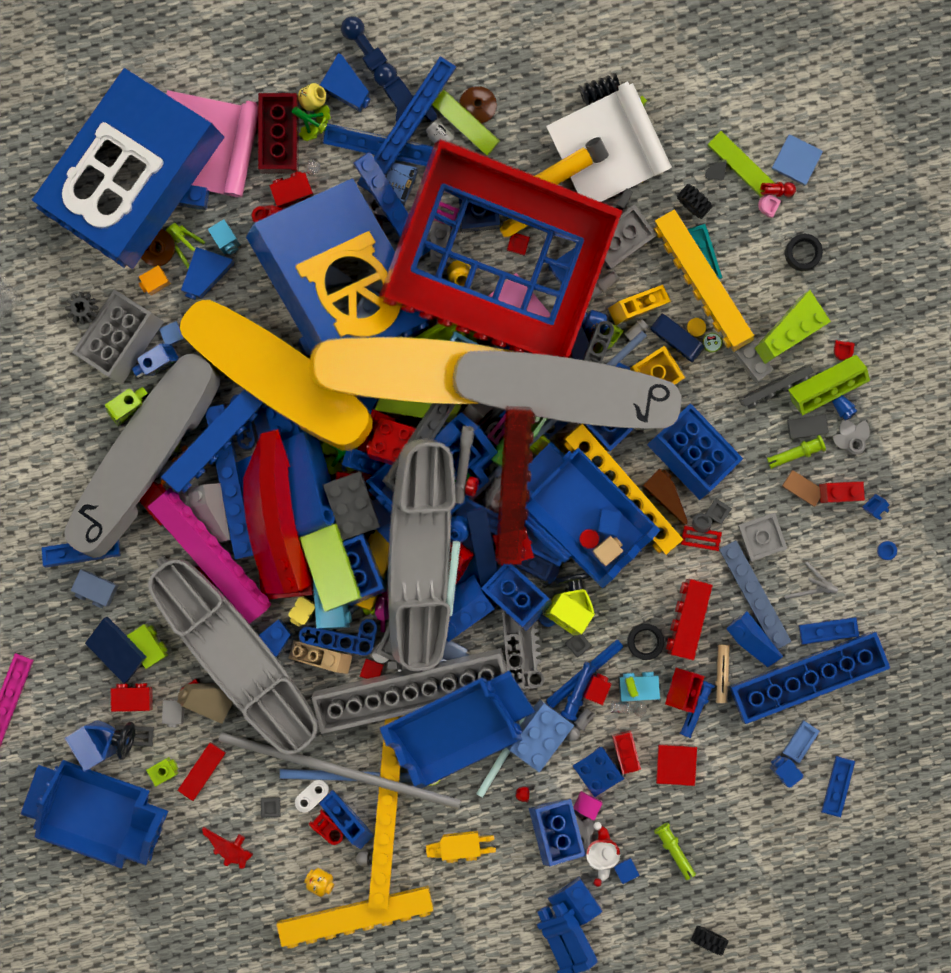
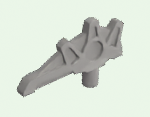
(492, 495)

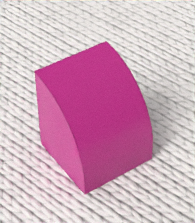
(587, 805)

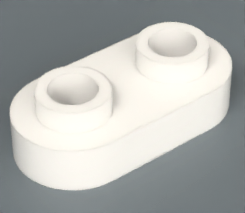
(311, 795)

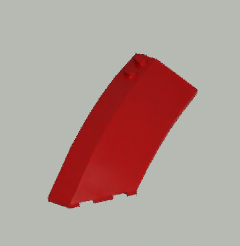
(272, 519)

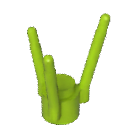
(178, 236)

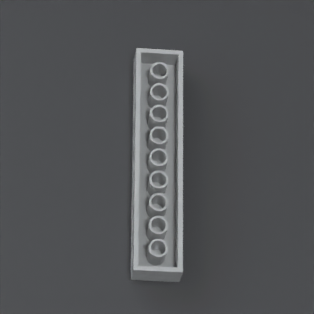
(401, 691)

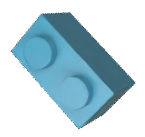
(224, 237)
(646, 686)

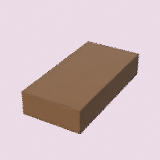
(802, 488)

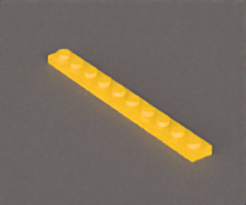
(384, 830)

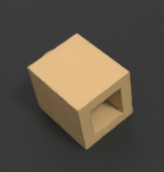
(608, 550)

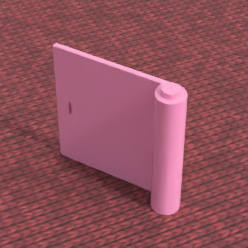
(229, 164)

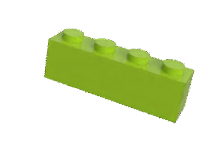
(829, 385)

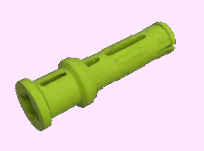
(805, 449)
(671, 843)

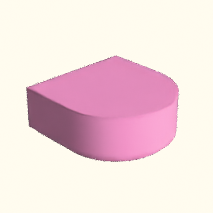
(768, 205)

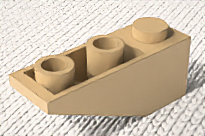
(320, 657)

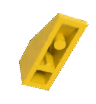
(638, 304)

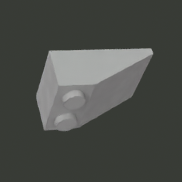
(209, 508)

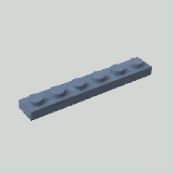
(754, 594)

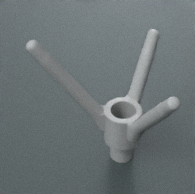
(822, 585)

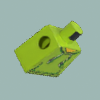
(119, 410)

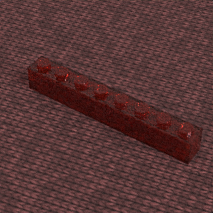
(514, 485)

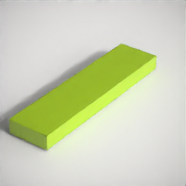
(465, 122)
(739, 162)

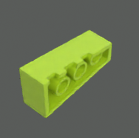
(797, 324)
(409, 408)

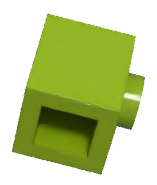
(163, 771)

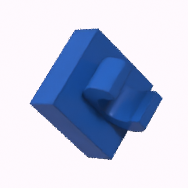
(876, 506)

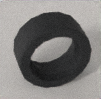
(806, 238)
(631, 643)

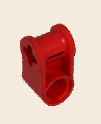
(326, 827)

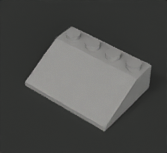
(117, 337)

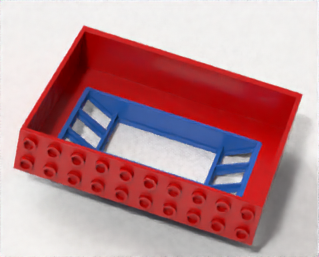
(520, 198)

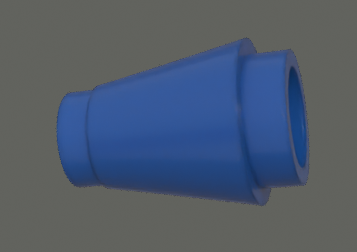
(844, 407)

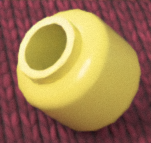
(312, 97)

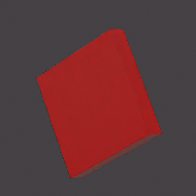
(676, 765)

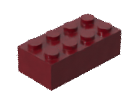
(278, 133)

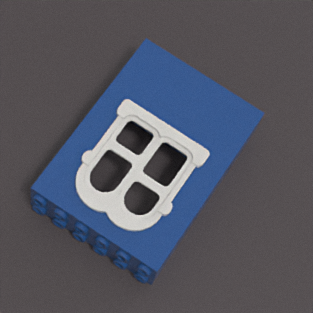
(156, 131)

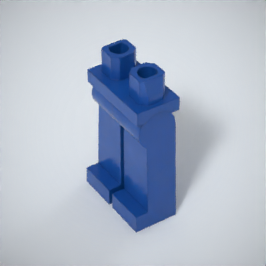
(566, 939)

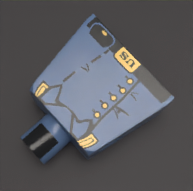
(401, 179)

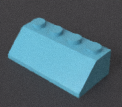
(333, 619)

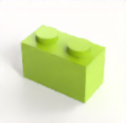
(146, 641)

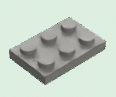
(629, 236)

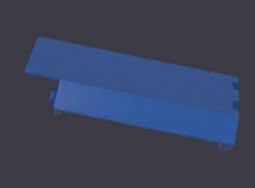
(568, 499)
(458, 729)

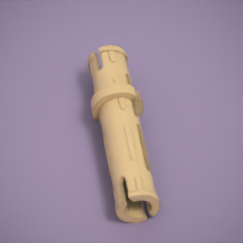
(722, 697)

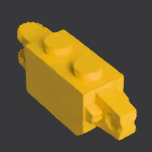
(458, 846)

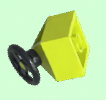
(573, 608)

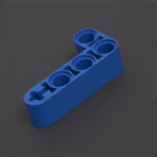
(338, 636)

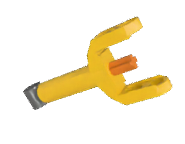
(563, 170)

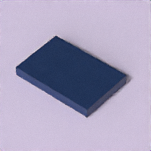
(115, 650)

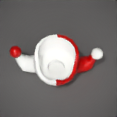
(602, 854)

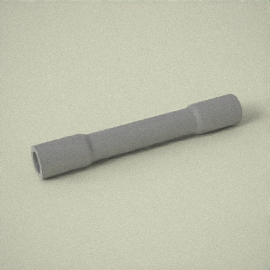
(466, 443)

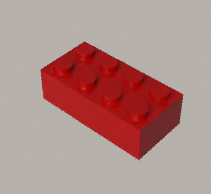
(689, 619)

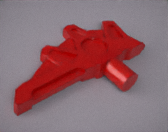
(230, 851)

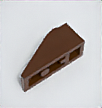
(664, 491)

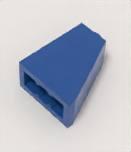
(345, 85)
(204, 272)

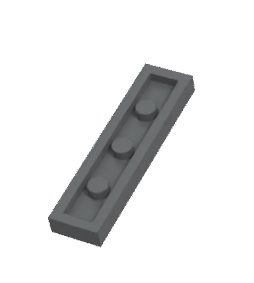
(784, 383)

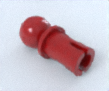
(787, 189)

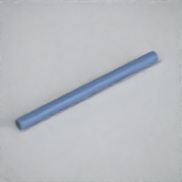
(322, 775)

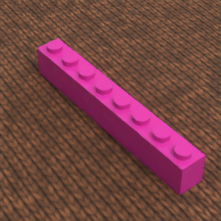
(210, 555)

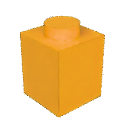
(153, 280)

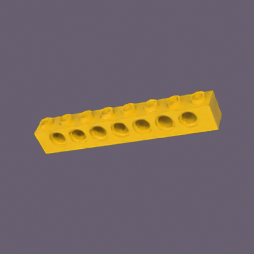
(581, 433)

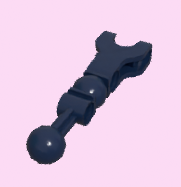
(383, 72)

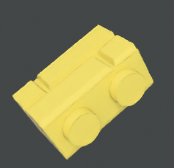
(302, 611)

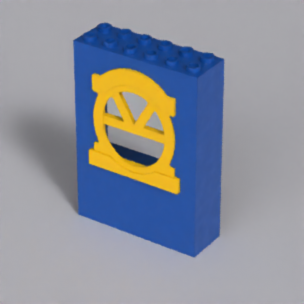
(303, 243)

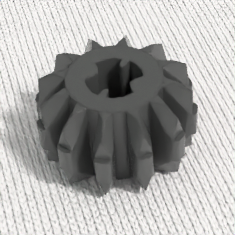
(85, 301)

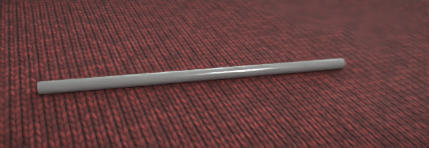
(341, 771)

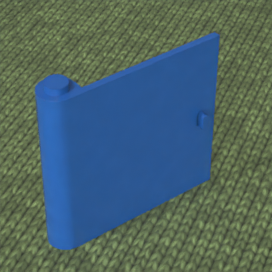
(303, 486)

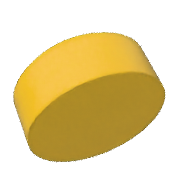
(696, 327)

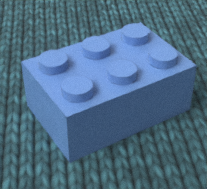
(541, 735)

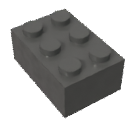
(352, 505)

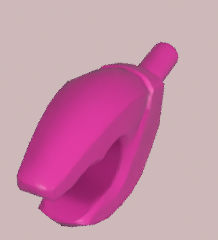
(382, 609)

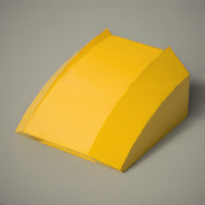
(660, 365)

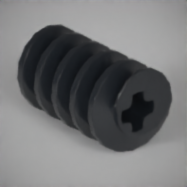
(599, 90)

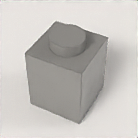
(172, 713)

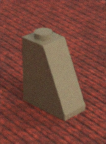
(205, 700)

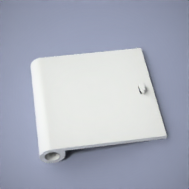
(627, 136)

